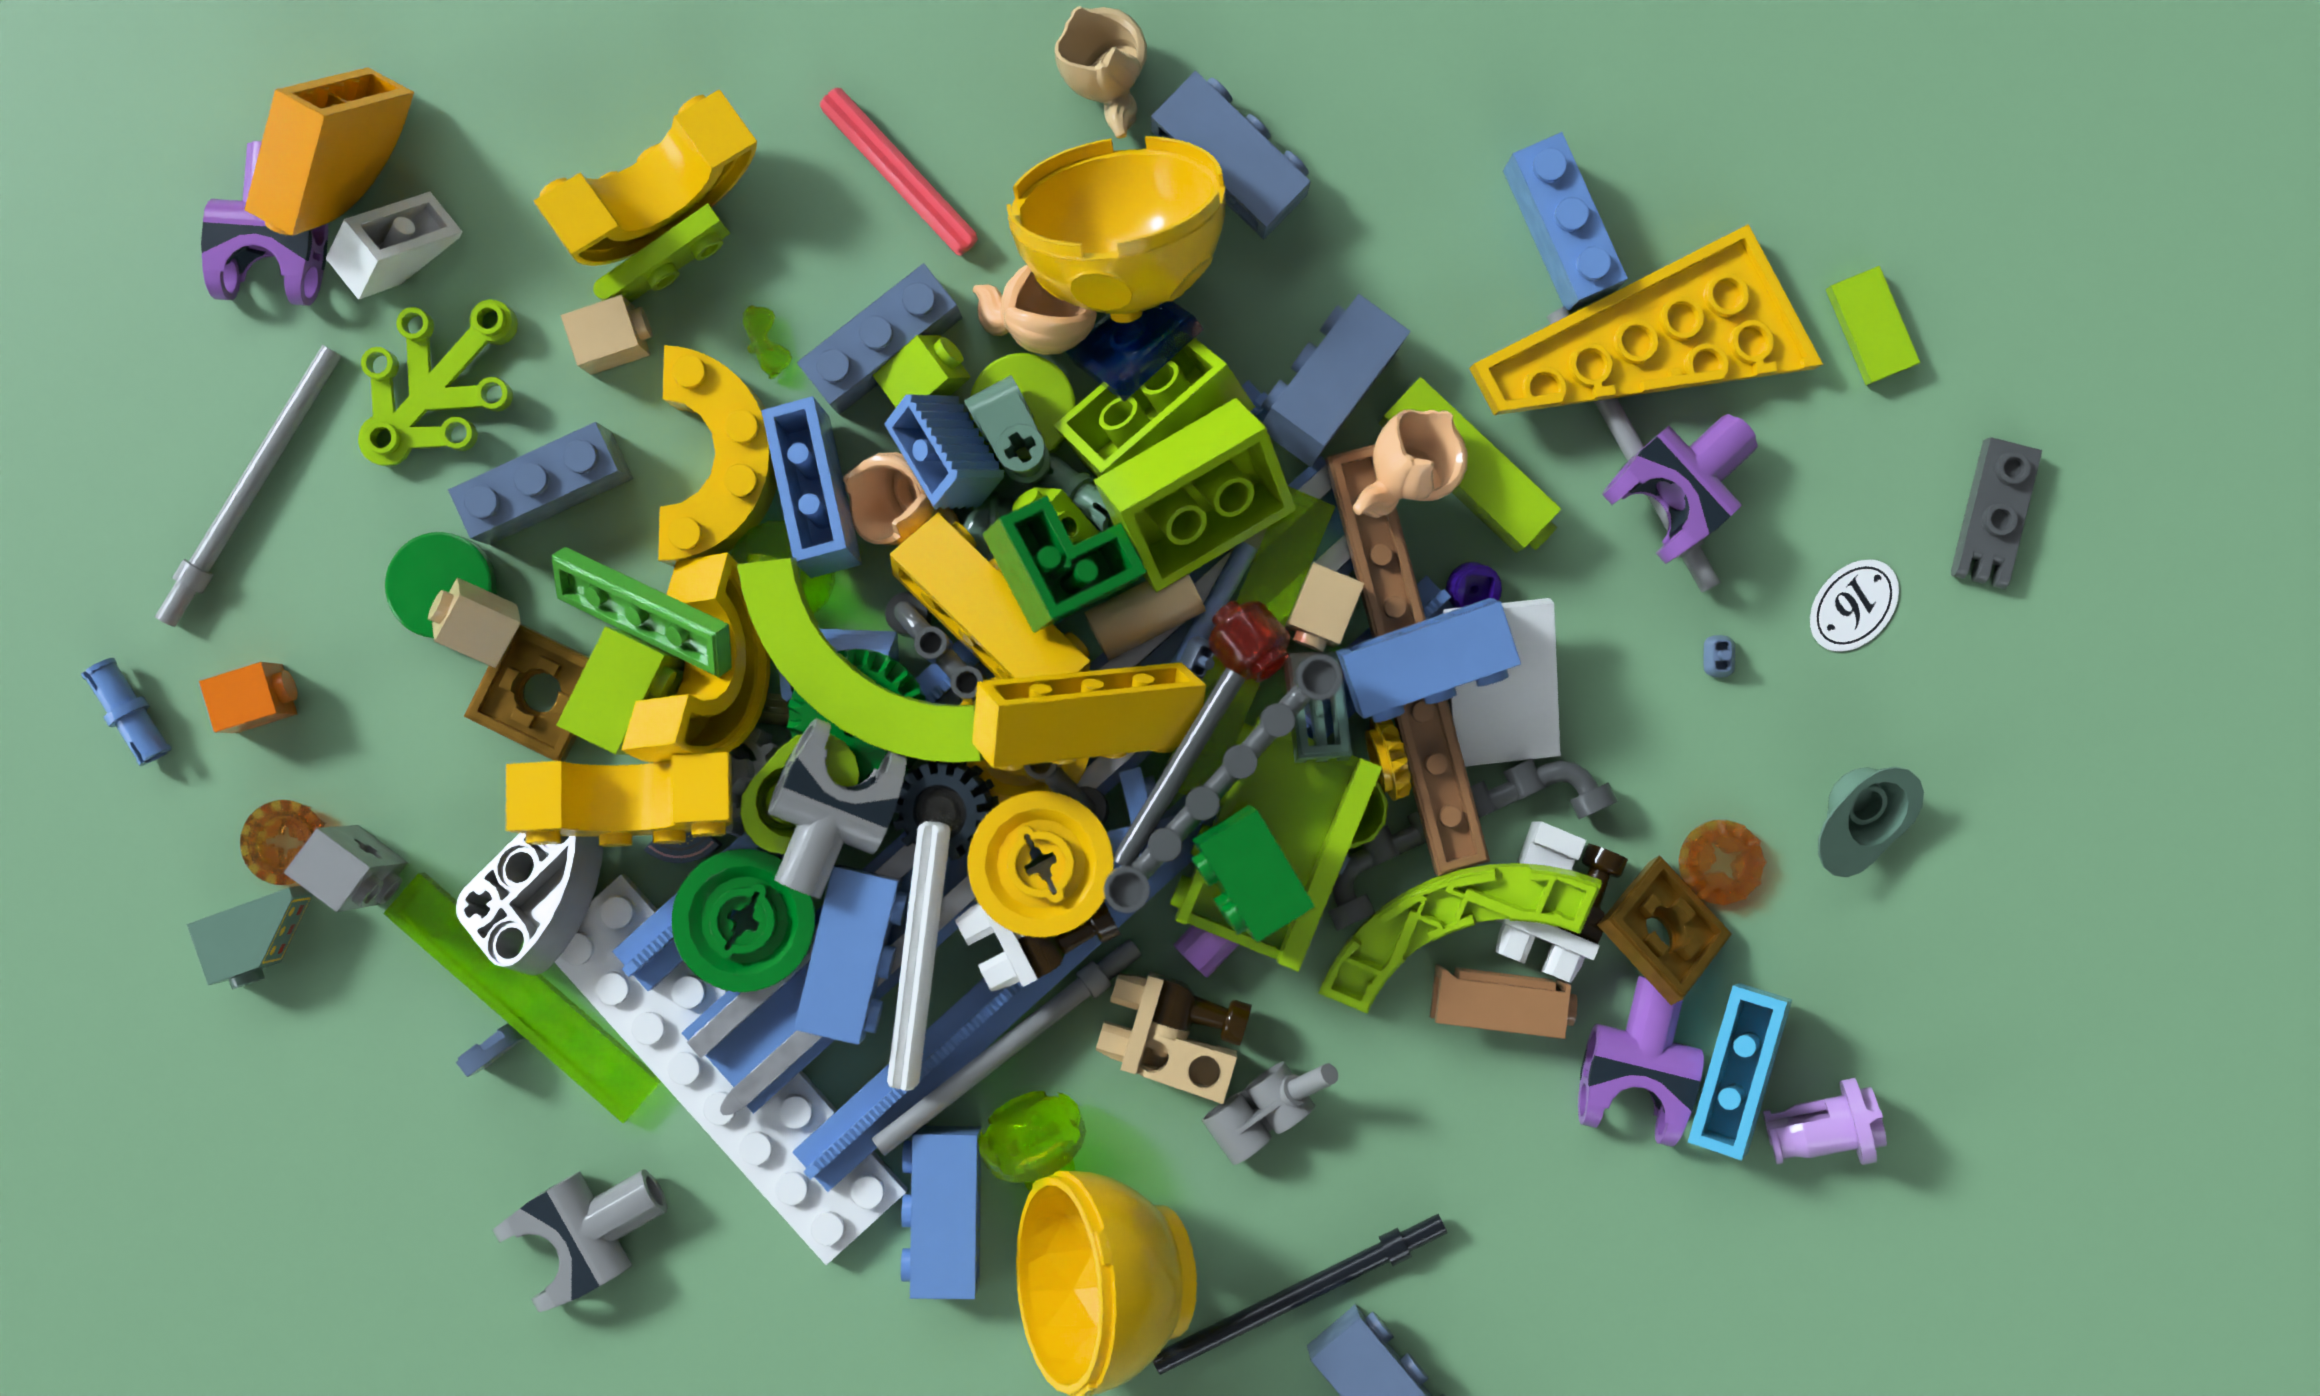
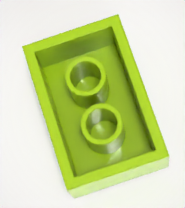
(1110, 431)
(1197, 493)

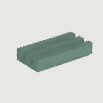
(1320, 750)

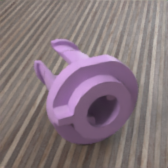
(1829, 1126)

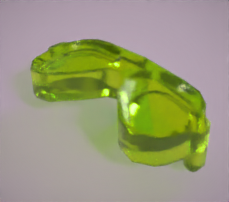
(770, 355)

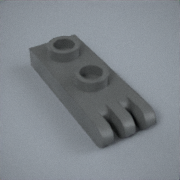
(1996, 511)

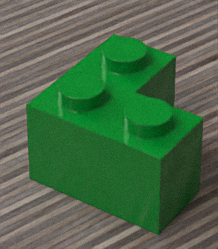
(1051, 573)
(1251, 873)

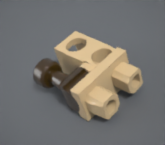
(1160, 1041)

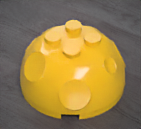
(1120, 223)

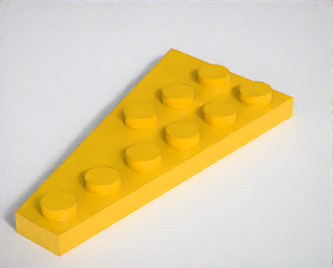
(1683, 326)

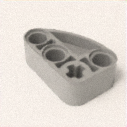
(543, 910)

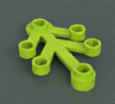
(431, 389)

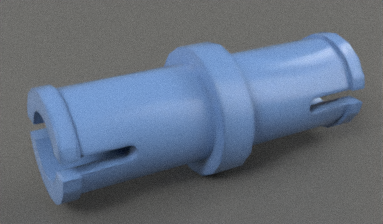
(126, 711)

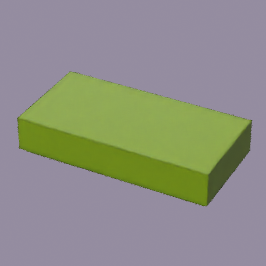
(1872, 325)

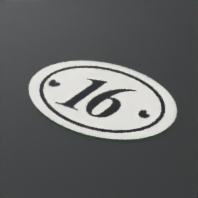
(1854, 605)

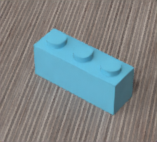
(1739, 1071)

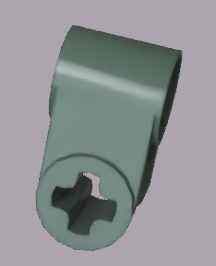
(1007, 426)

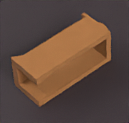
(1503, 1002)

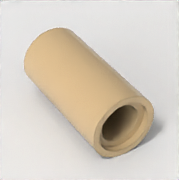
(1142, 614)

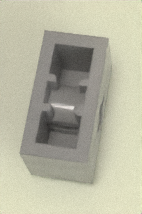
(347, 868)

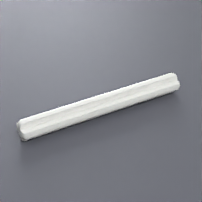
(918, 955)

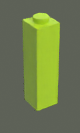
(1492, 483)

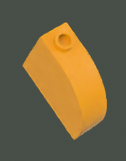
(325, 148)

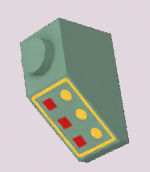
(248, 937)

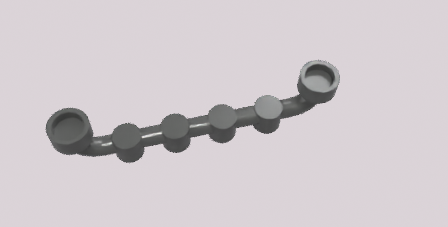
(912, 619)
(1315, 679)
(1522, 781)

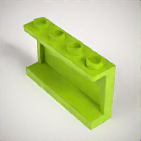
(1312, 817)

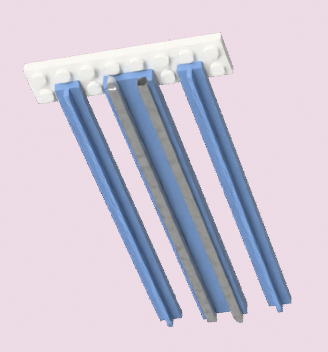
(737, 1052)

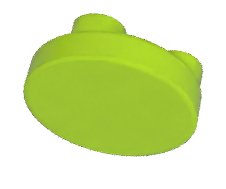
(1043, 388)

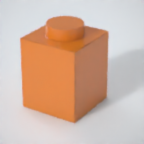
(249, 697)

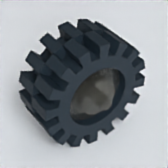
(946, 795)

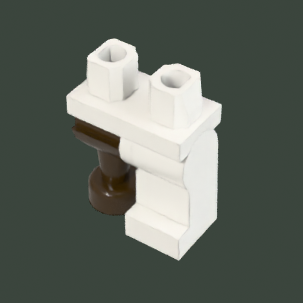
(1568, 950)
(1027, 956)

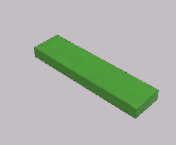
(642, 611)

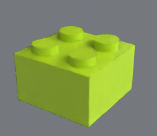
(615, 678)

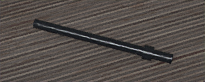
(1392, 1248)

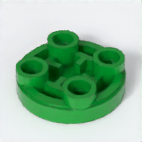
(427, 567)

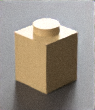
(607, 334)
(1323, 608)
(474, 622)

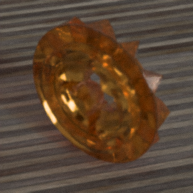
(265, 823)
(1698, 856)

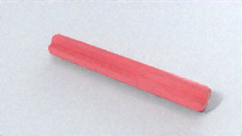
(898, 171)

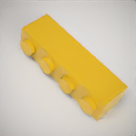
(978, 605)
(1085, 714)

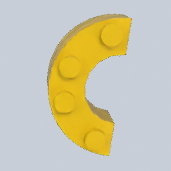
(671, 180)
(742, 469)
(707, 710)
(620, 800)

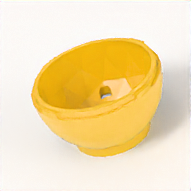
(1100, 1280)

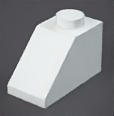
(391, 243)

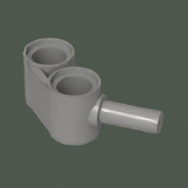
(1269, 1102)

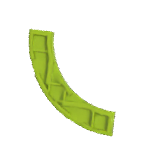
(835, 685)
(1448, 905)

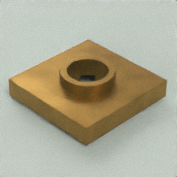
(500, 695)
(1691, 926)

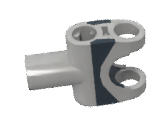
(830, 812)
(585, 1230)

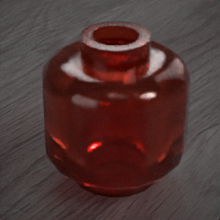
(1249, 640)

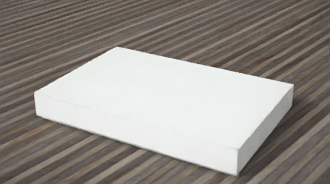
(1521, 713)

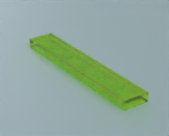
(1276, 582)
(525, 1002)

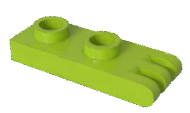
(659, 261)

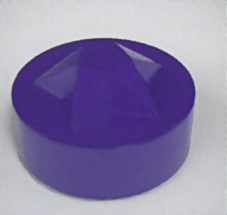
(1473, 583)

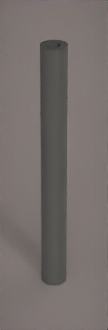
(1178, 768)

